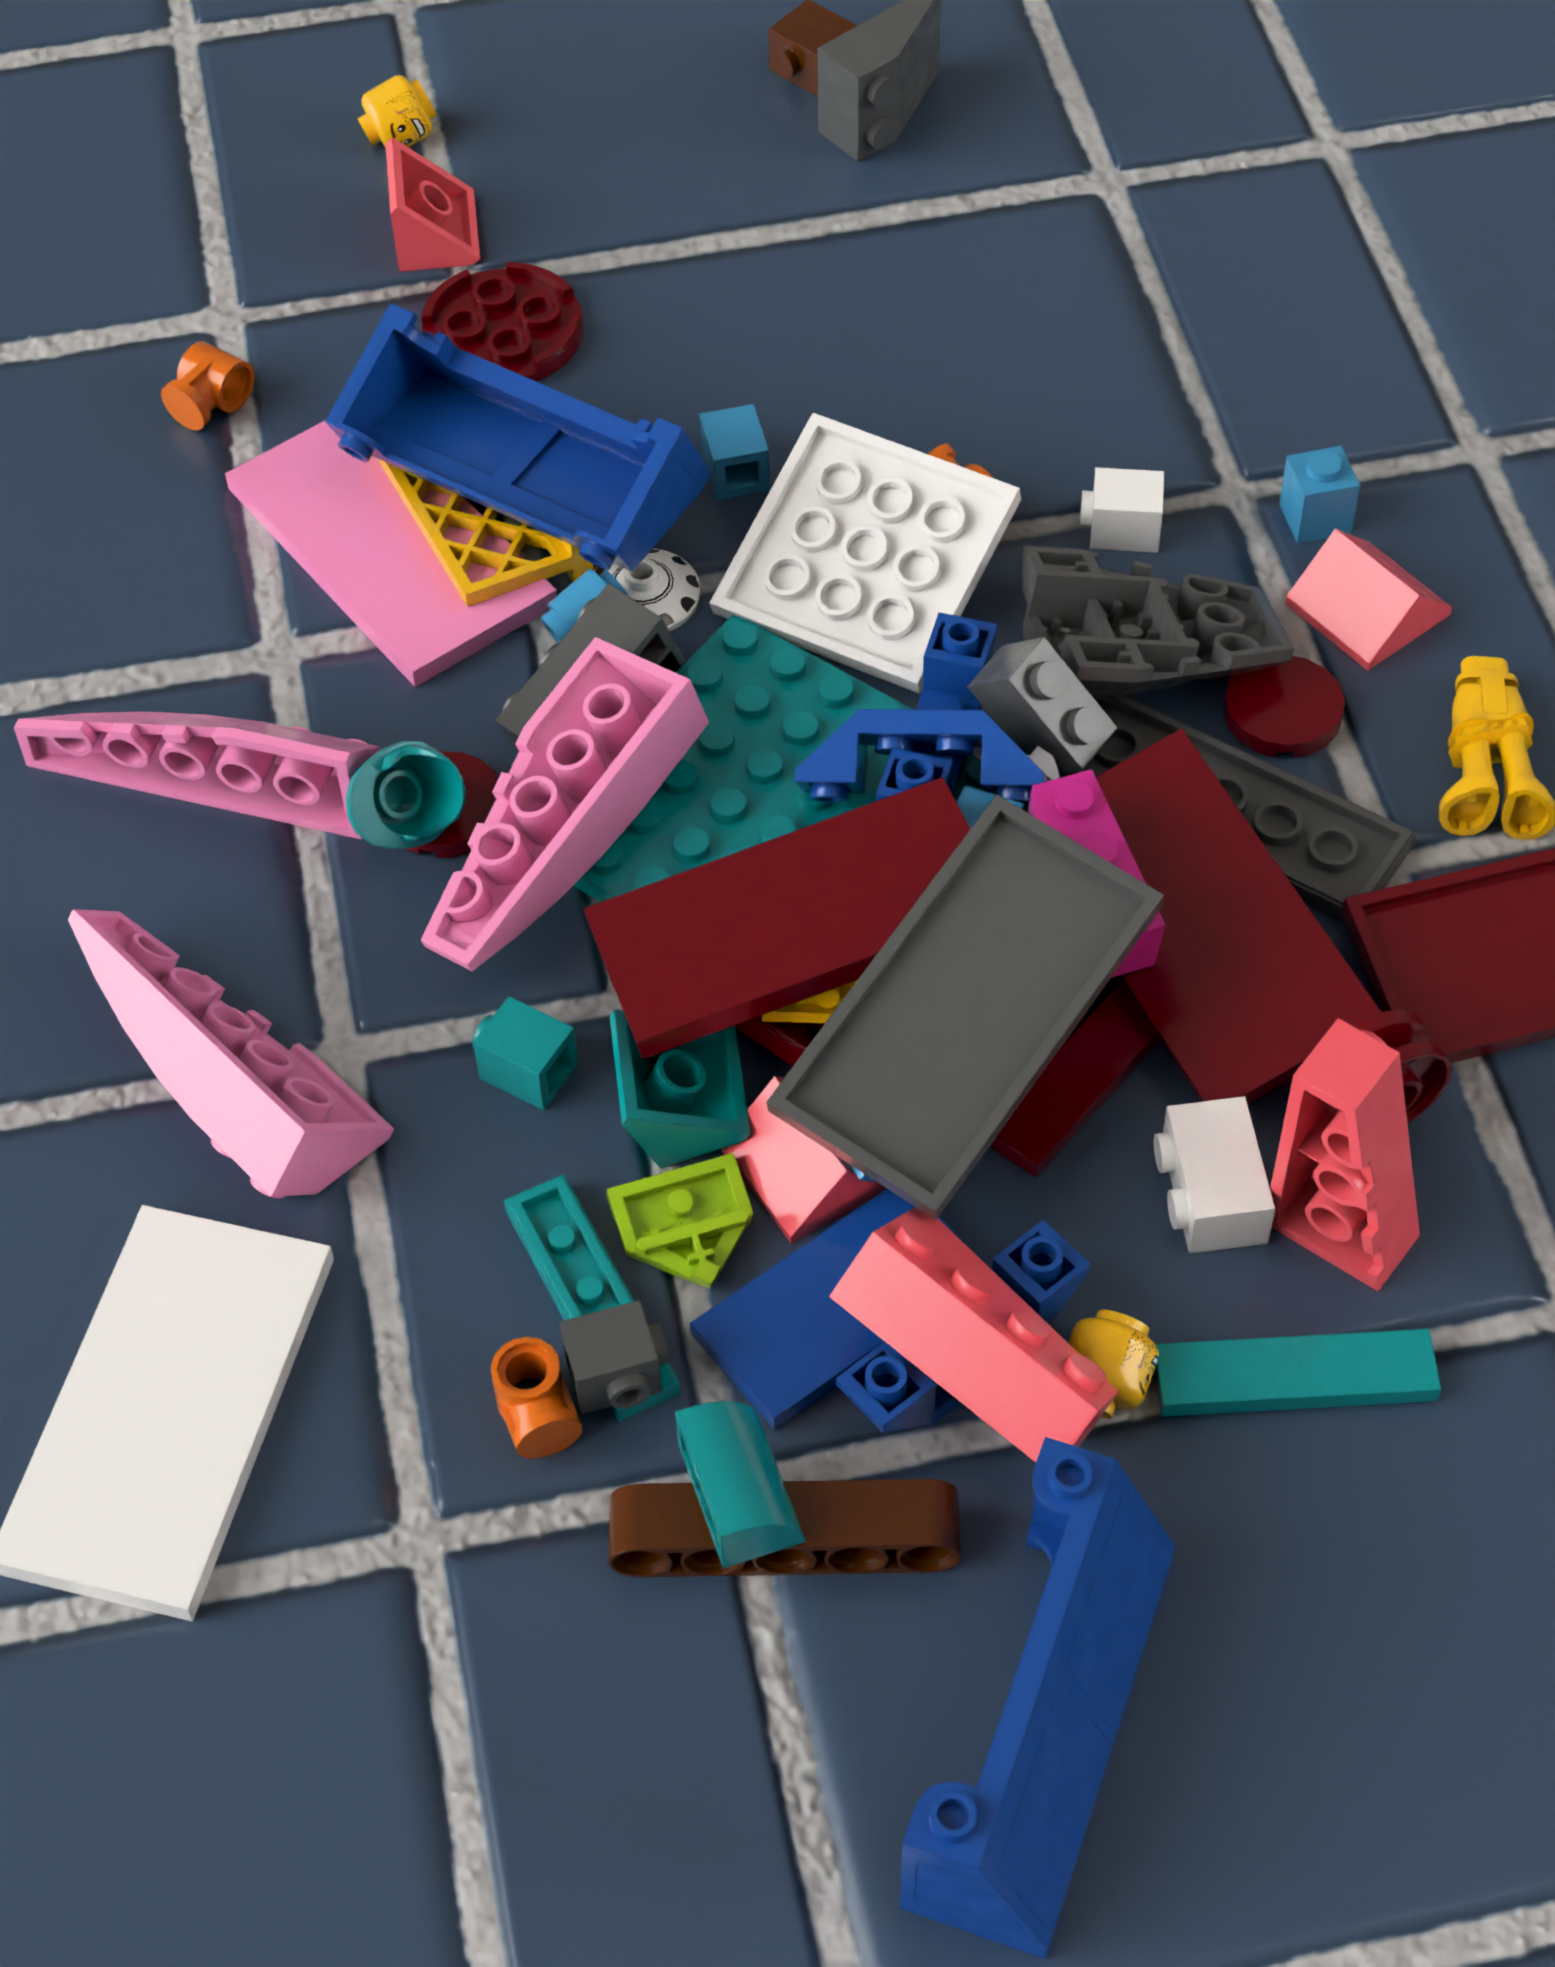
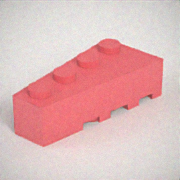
(1346, 1157)
(972, 1334)

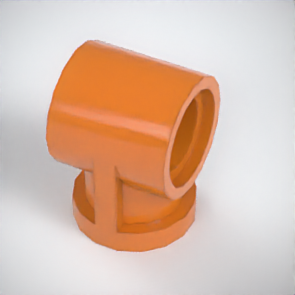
(207, 381)
(540, 1417)

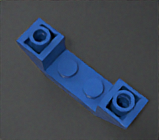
(951, 661)
(841, 760)
(901, 1396)

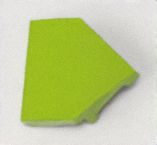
(684, 1218)

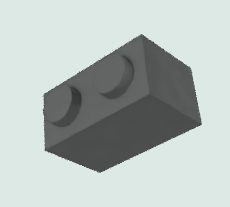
(1042, 703)

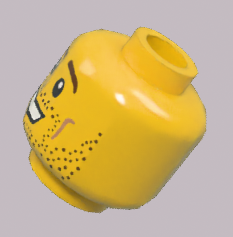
(397, 111)
(1123, 1353)

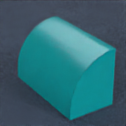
(736, 1481)

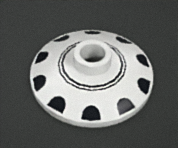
(662, 585)

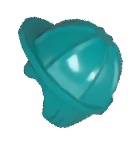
(405, 796)

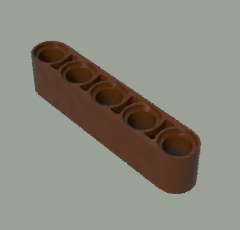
(844, 1524)

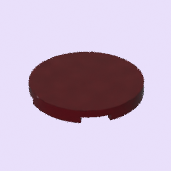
(509, 317)

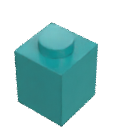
(525, 1052)

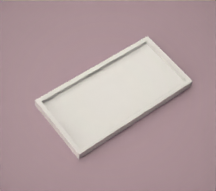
(163, 1413)

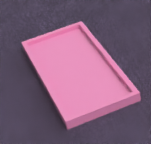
(371, 557)

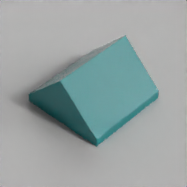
(683, 1097)

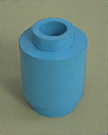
(567, 605)

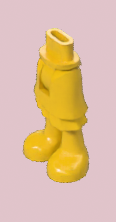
(1489, 729)

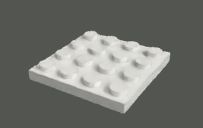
(865, 549)

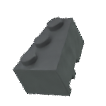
(610, 618)

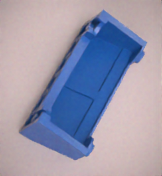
(516, 444)
(1007, 1850)

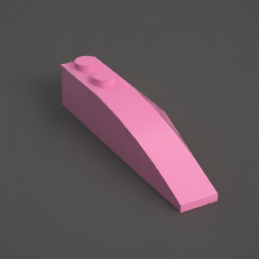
(205, 761)
(574, 788)
(258, 1102)

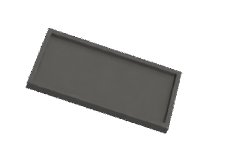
(965, 1006)

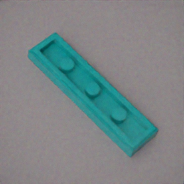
(575, 1263)
(1296, 1372)

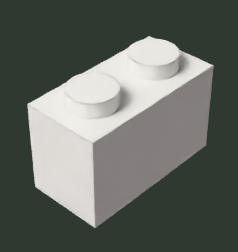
(1215, 1175)

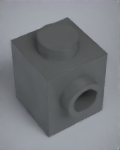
(614, 1357)

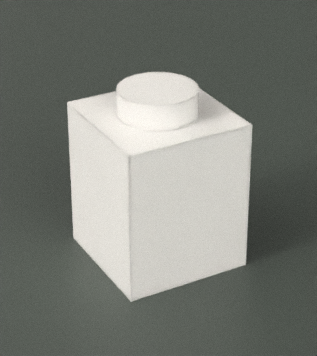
(1124, 509)

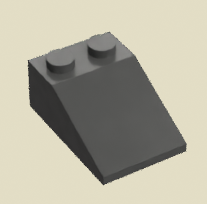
(877, 76)

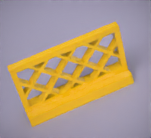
(511, 570)

